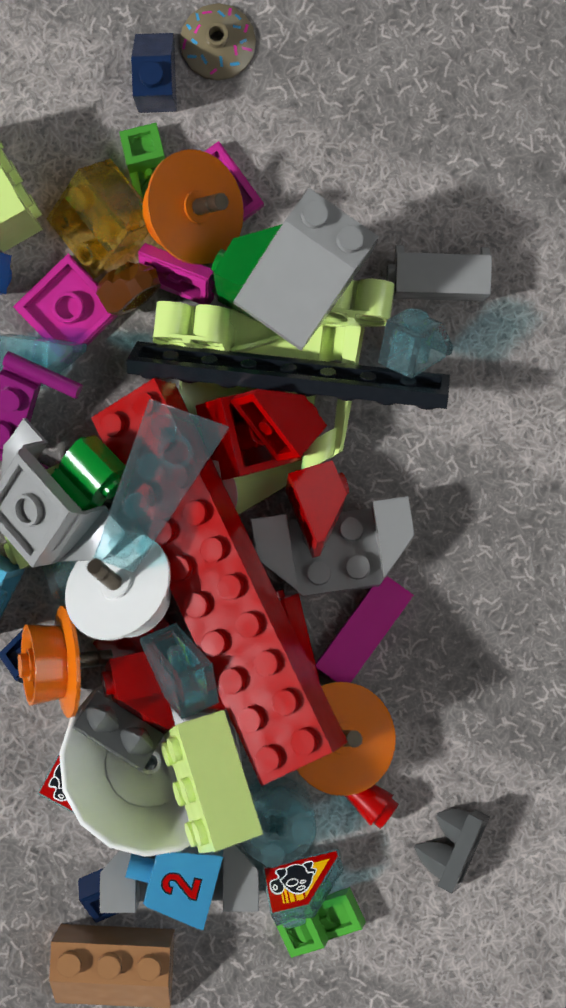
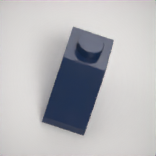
(154, 73)

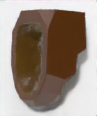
(128, 287)

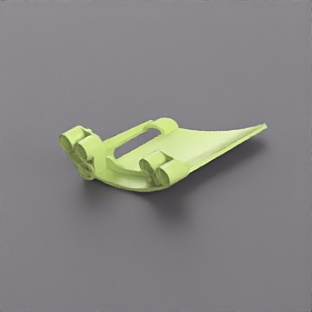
(225, 329)

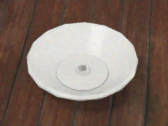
(119, 802)

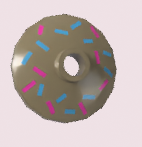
(217, 58)

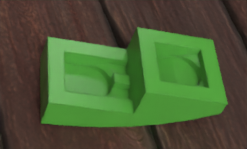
(142, 154)
(335, 918)

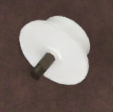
(117, 602)

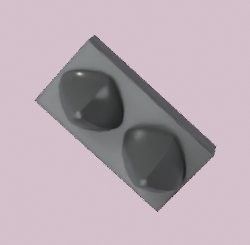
(118, 731)
(451, 862)

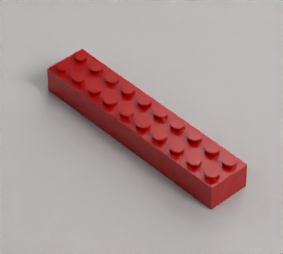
(234, 611)

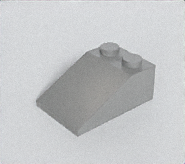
(306, 269)

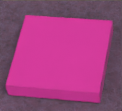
(65, 305)

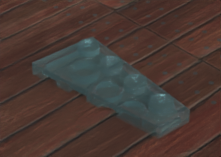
(158, 474)

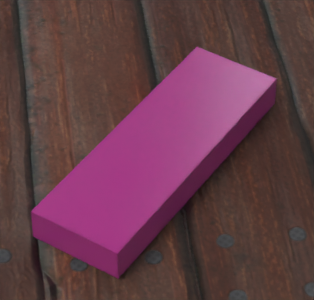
(363, 630)

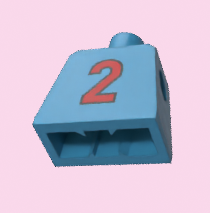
(178, 883)

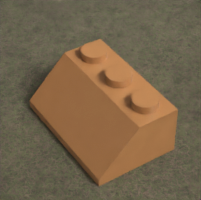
(112, 965)

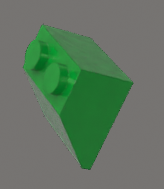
(236, 264)

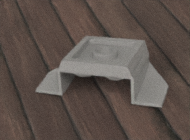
(37, 511)
(355, 556)
(235, 884)

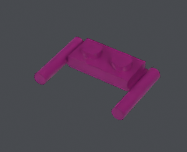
(19, 392)

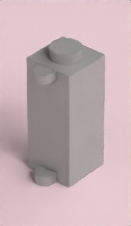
(441, 275)

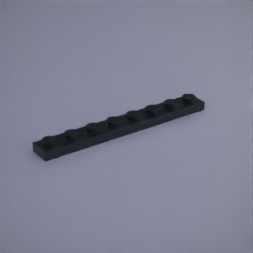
(288, 374)

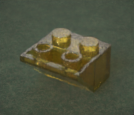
(99, 216)

